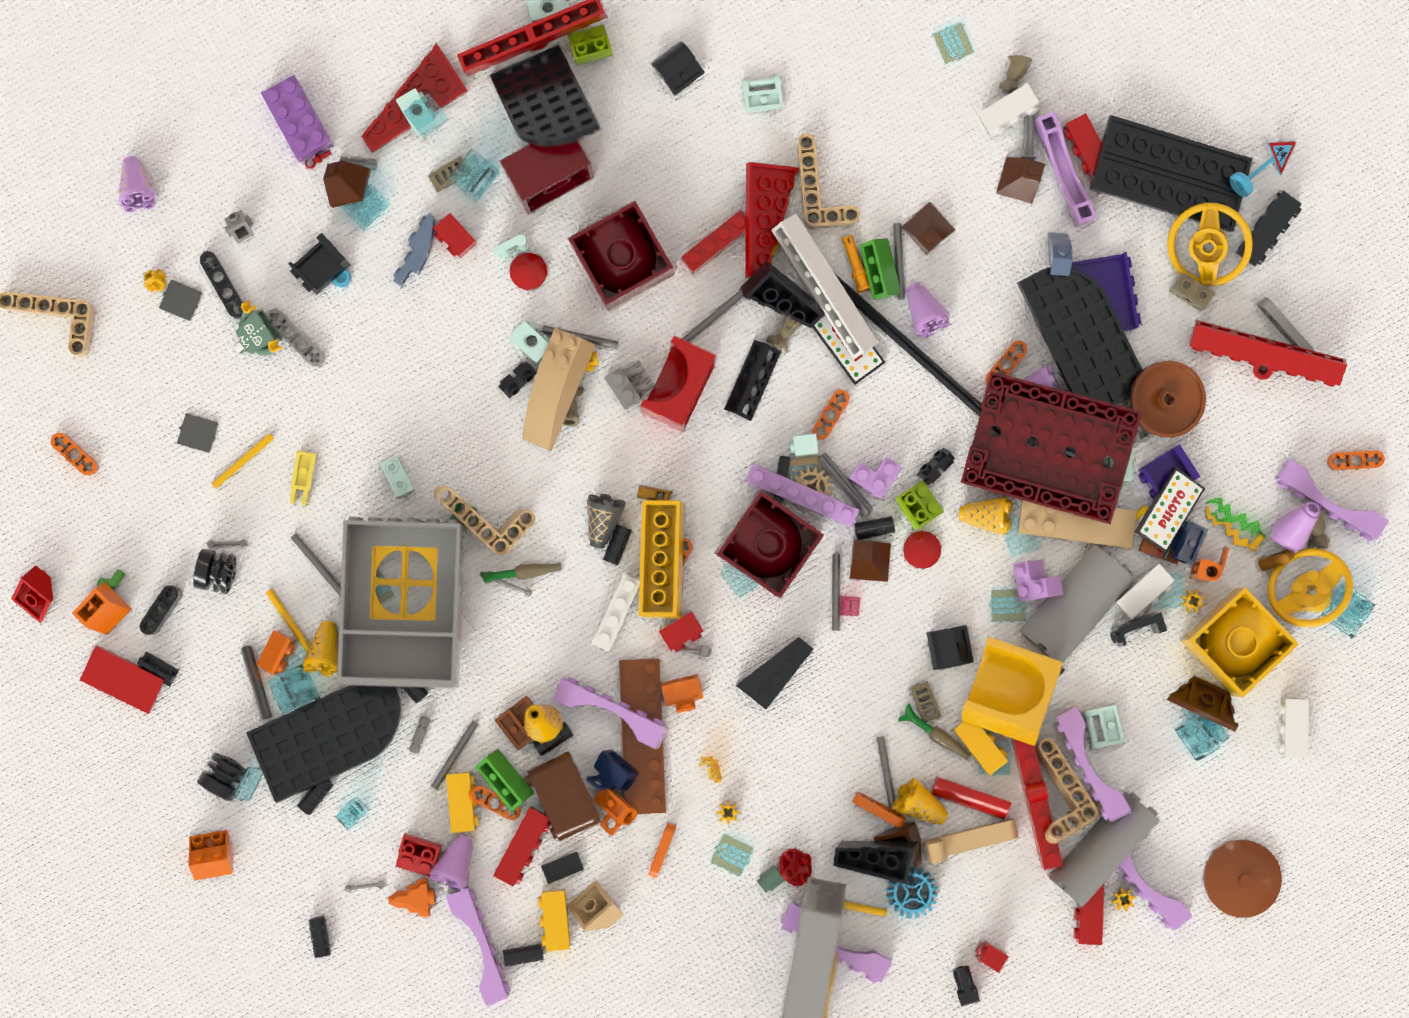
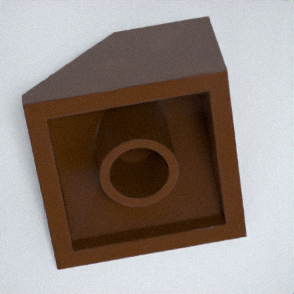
(1020, 179)
(345, 182)
(928, 228)
(870, 560)
(907, 833)

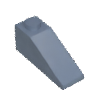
(1059, 254)

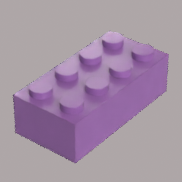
(297, 119)

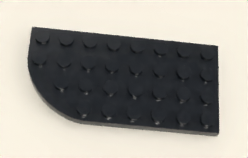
(545, 100)
(1082, 334)
(326, 738)

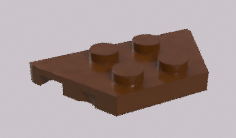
(1206, 701)

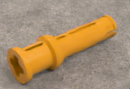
(859, 273)

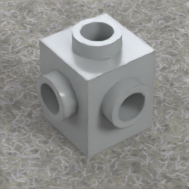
(239, 226)

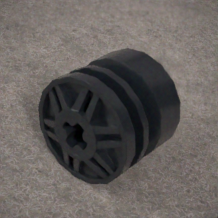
(210, 570)
(222, 777)

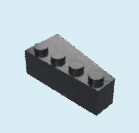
(1271, 225)
(779, 293)
(772, 676)
(879, 859)

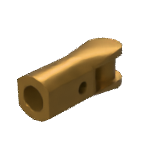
(650, 493)
(1275, 560)

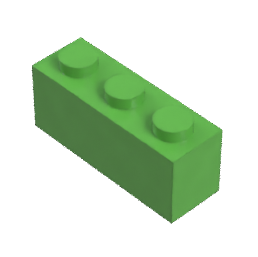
(880, 269)
(504, 780)

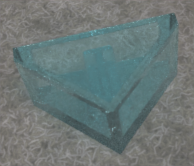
(352, 813)

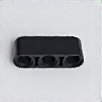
(152, 615)

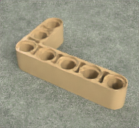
(813, 190)
(55, 310)
(481, 524)
(1067, 792)
(942, 846)

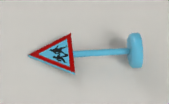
(1280, 154)

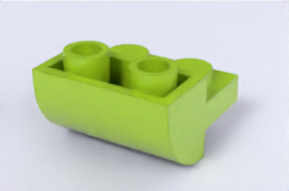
(590, 45)
(919, 505)

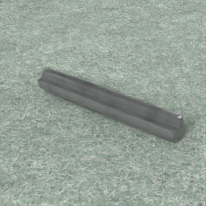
(845, 484)
(256, 682)

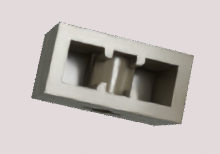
(1191, 292)

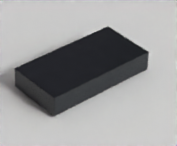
(562, 867)

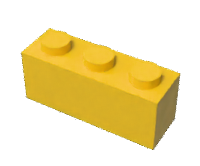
(981, 746)
(460, 806)
(554, 920)

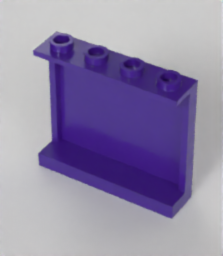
(1114, 277)

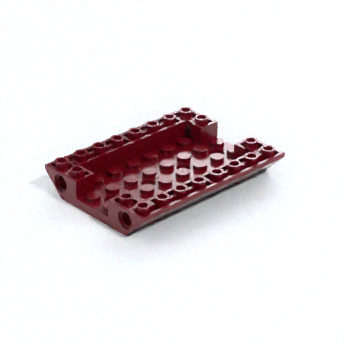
(1044, 472)

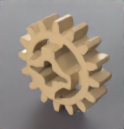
(818, 476)

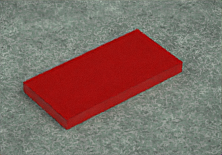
(122, 679)

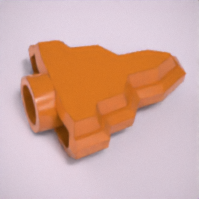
(415, 898)

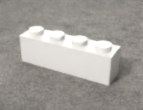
(616, 612)

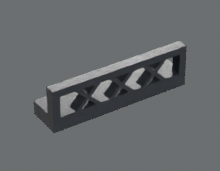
(749, 378)

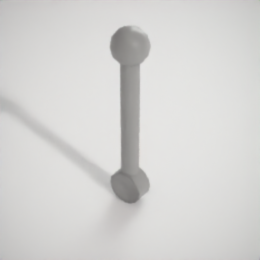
(211, 543)
(528, 592)
(348, 888)

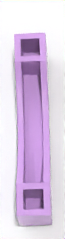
(1070, 185)
(1297, 478)
(802, 495)
(646, 730)
(1113, 801)
(463, 906)
(1171, 909)
(869, 962)

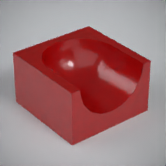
(679, 384)

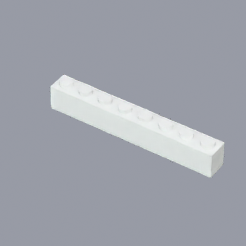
(824, 286)

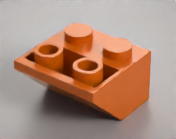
(102, 609)
(277, 652)
(210, 855)

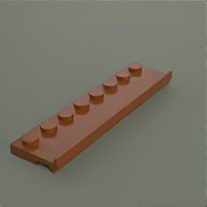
(642, 691)

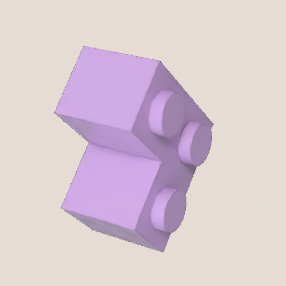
(875, 482)
(1033, 583)

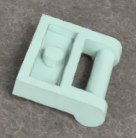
(765, 99)
(507, 249)
(1109, 724)

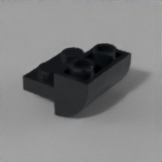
(677, 67)
(950, 647)

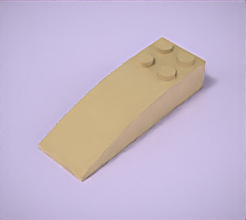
(555, 387)
(1056, 524)

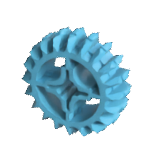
(906, 899)

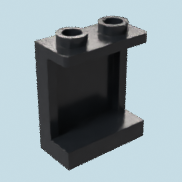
(319, 265)
(1155, 620)

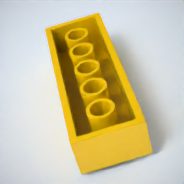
(661, 559)

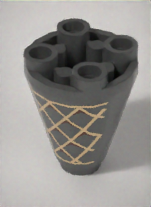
(602, 518)

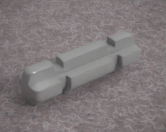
(370, 163)
(419, 734)

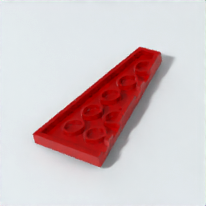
(433, 77)

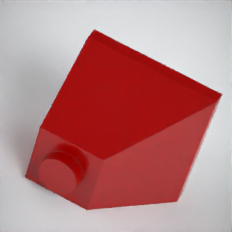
(34, 593)

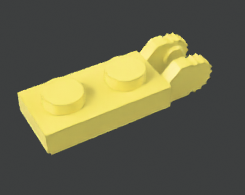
(303, 475)

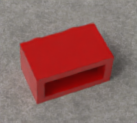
(454, 236)
(681, 631)
(991, 955)

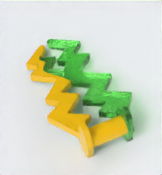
(1228, 519)

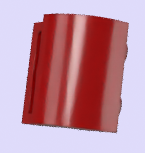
(418, 854)

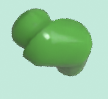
(114, 581)

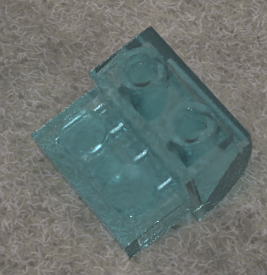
(474, 175)
(369, 209)
(1355, 613)
(293, 689)
(1201, 736)

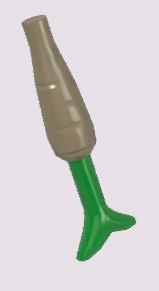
(522, 572)
(936, 734)

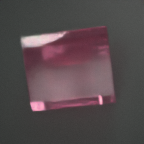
(849, 606)

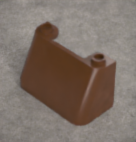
(563, 796)

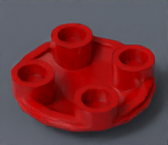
(528, 271)
(922, 549)
(795, 867)

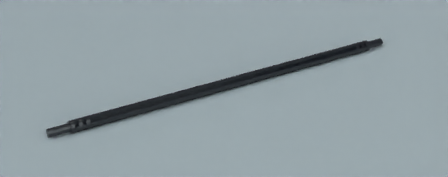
(914, 351)

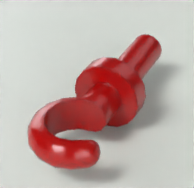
(318, 158)

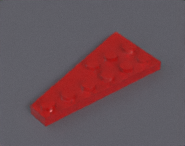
(766, 206)

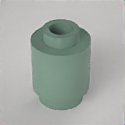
(770, 879)

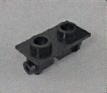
(524, 374)
(941, 459)
(158, 667)

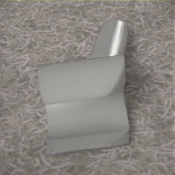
(704, 651)

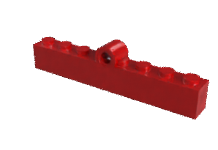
(532, 36)
(1267, 352)
(1036, 802)

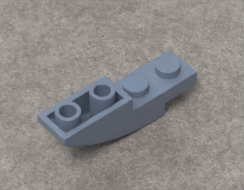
(421, 243)

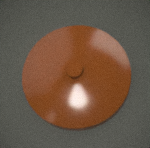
(1169, 398)
(1242, 878)

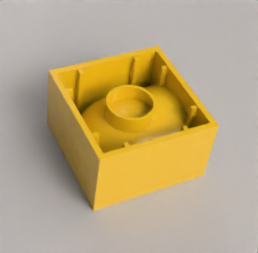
(1239, 642)
(1012, 691)

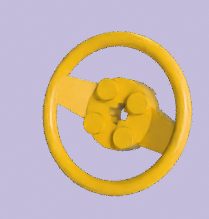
(1210, 232)
(1321, 582)

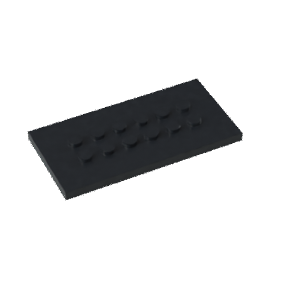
(1166, 170)

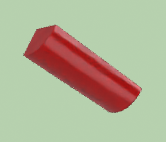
(970, 798)

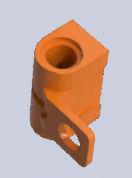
(1199, 569)
(682, 692)
(616, 808)

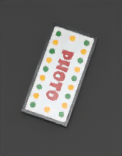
(856, 368)
(1169, 510)

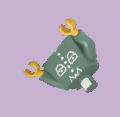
(256, 332)

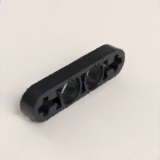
(223, 284)

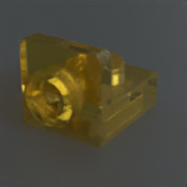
(714, 771)

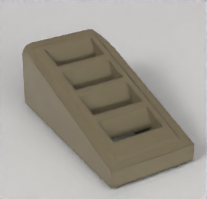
(445, 168)
(921, 686)

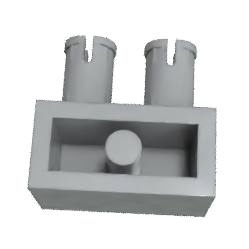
(620, 384)

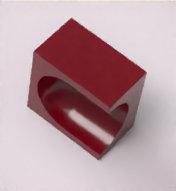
(546, 172)
(621, 255)
(769, 544)

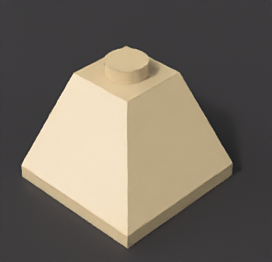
(595, 908)

